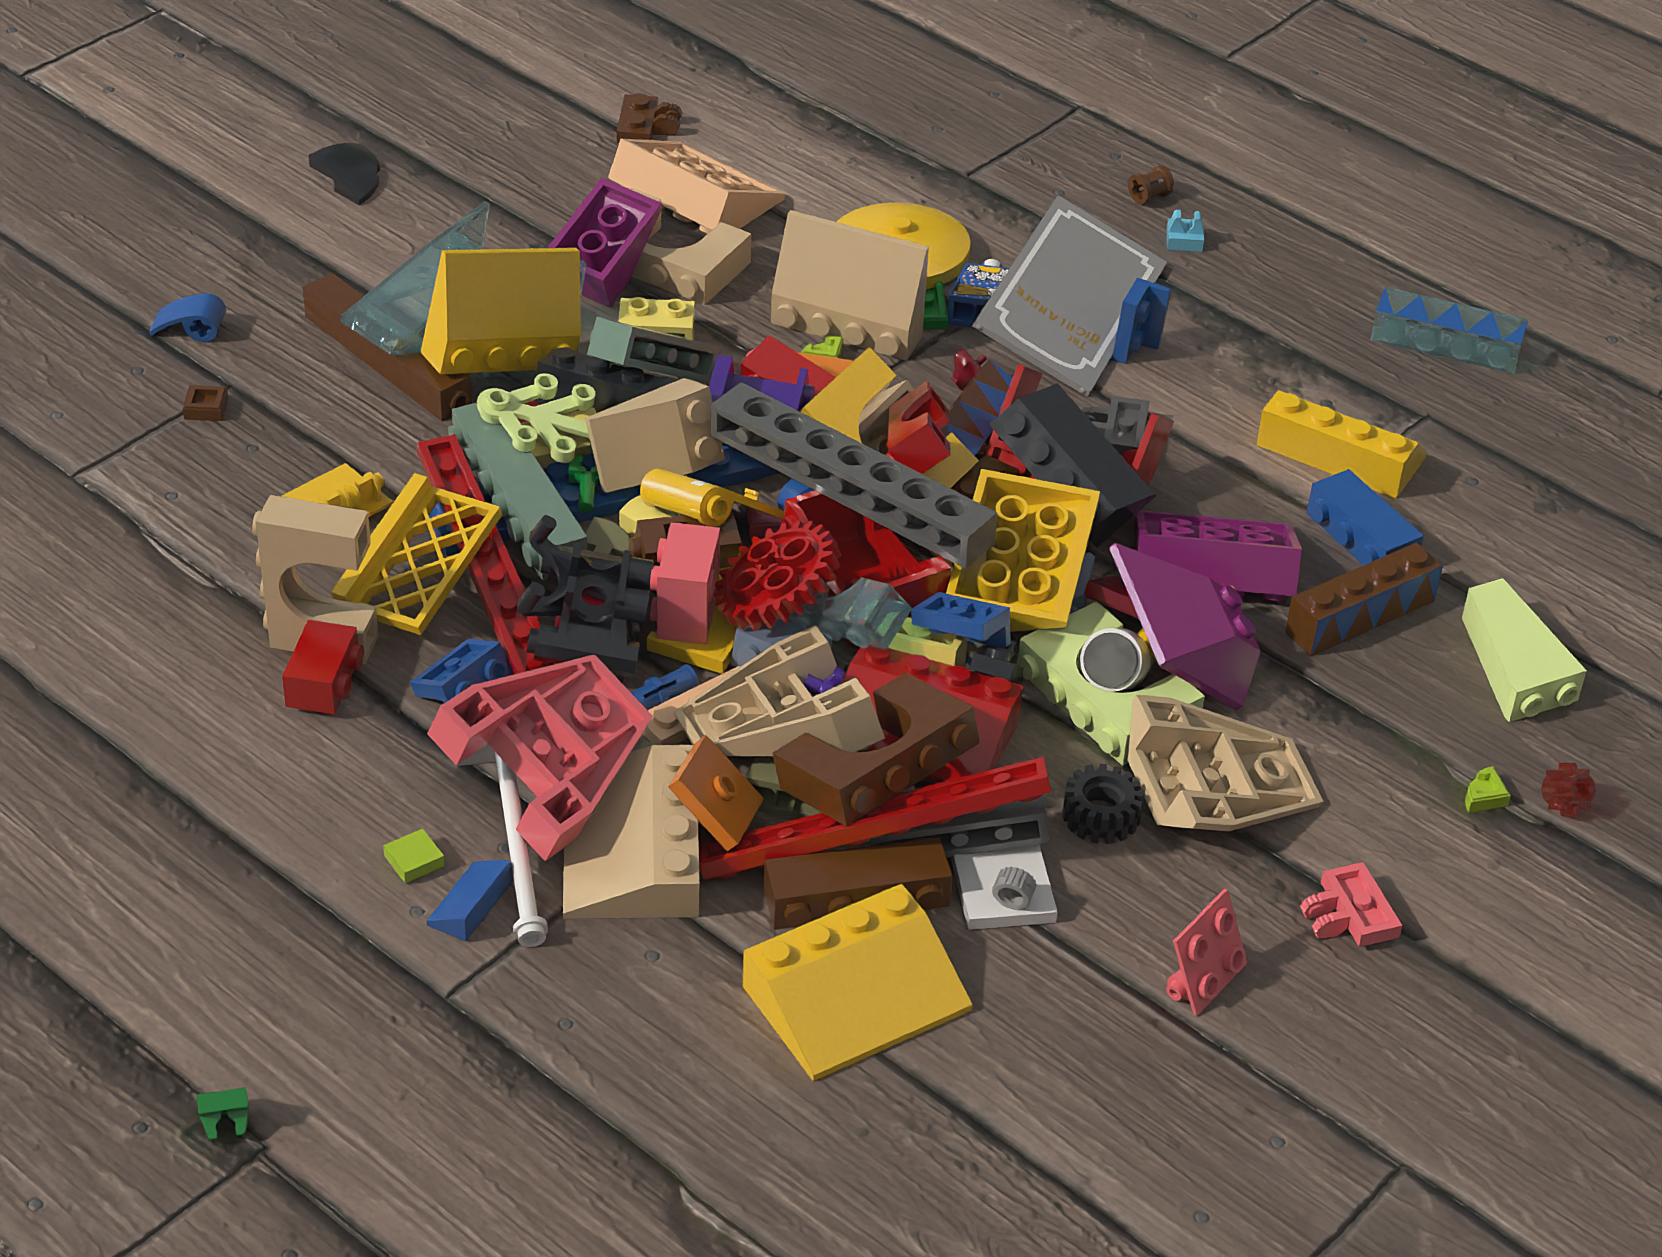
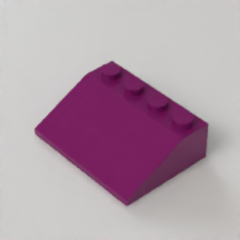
(1228, 550)

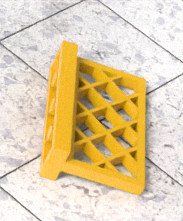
(390, 547)

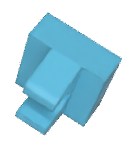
(1185, 233)

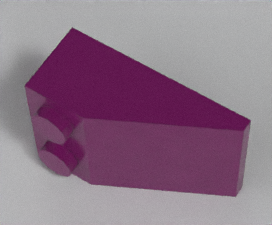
(611, 235)

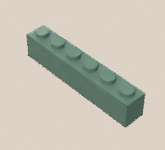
(513, 483)

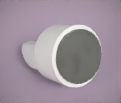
(1115, 659)

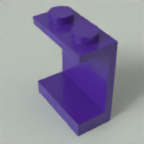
(791, 394)

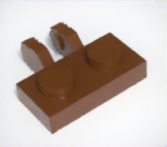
(644, 117)

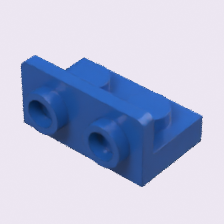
(1141, 319)
(964, 617)
(464, 666)

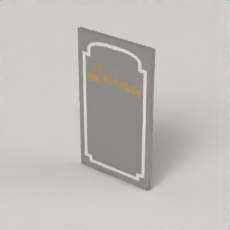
(1067, 295)

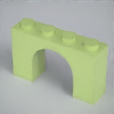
(1054, 667)

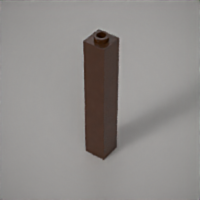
(410, 372)

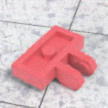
(1358, 905)

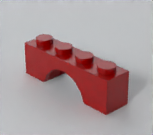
(915, 429)

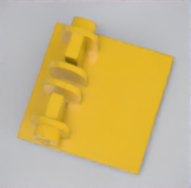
(345, 489)

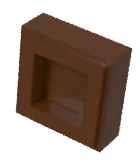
(205, 403)

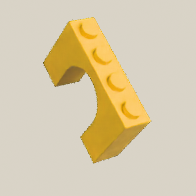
(856, 387)

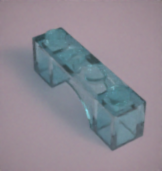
(863, 614)

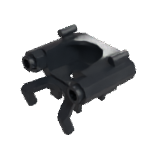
(587, 629)

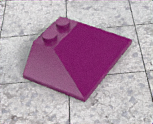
(1192, 625)

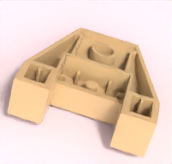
(769, 706)

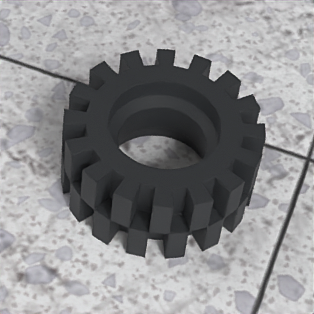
(1105, 786)

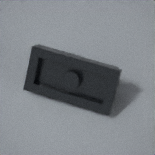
(999, 662)

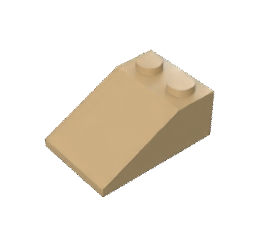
(654, 431)

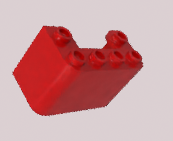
(868, 551)

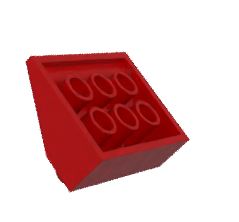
(993, 699)

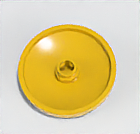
(922, 225)

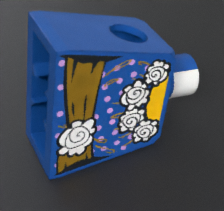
(973, 290)

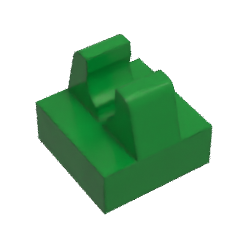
(225, 1103)

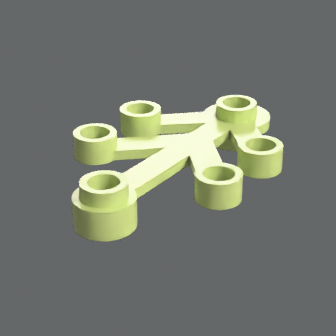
(504, 408)

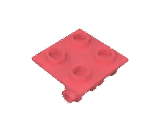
(1208, 955)

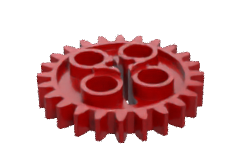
(777, 575)

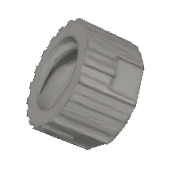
(1014, 888)

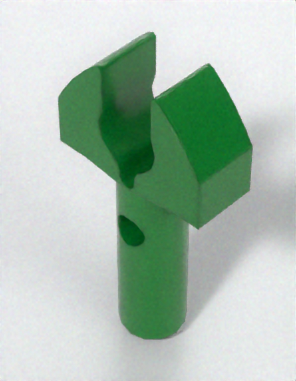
(587, 482)

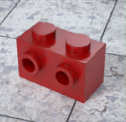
(322, 667)

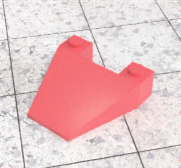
(558, 731)

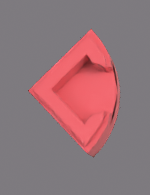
(759, 523)

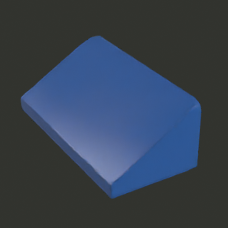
(472, 898)

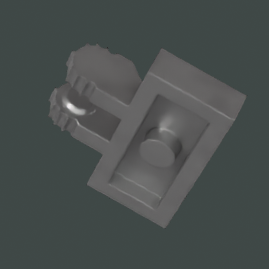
(1122, 423)

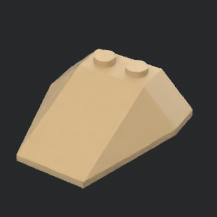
(1213, 768)

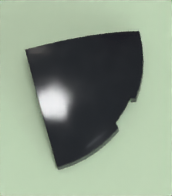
(351, 168)

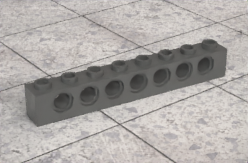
(854, 475)

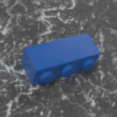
(1359, 518)

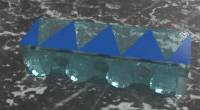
(1449, 330)

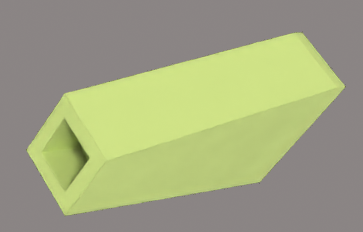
(1519, 653)

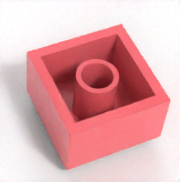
(686, 583)

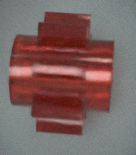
(1568, 789)

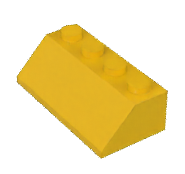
(1338, 443)

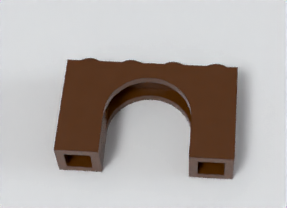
(851, 784)

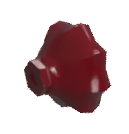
(965, 367)

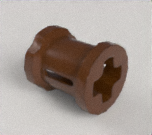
(1150, 184)

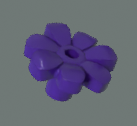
(817, 686)

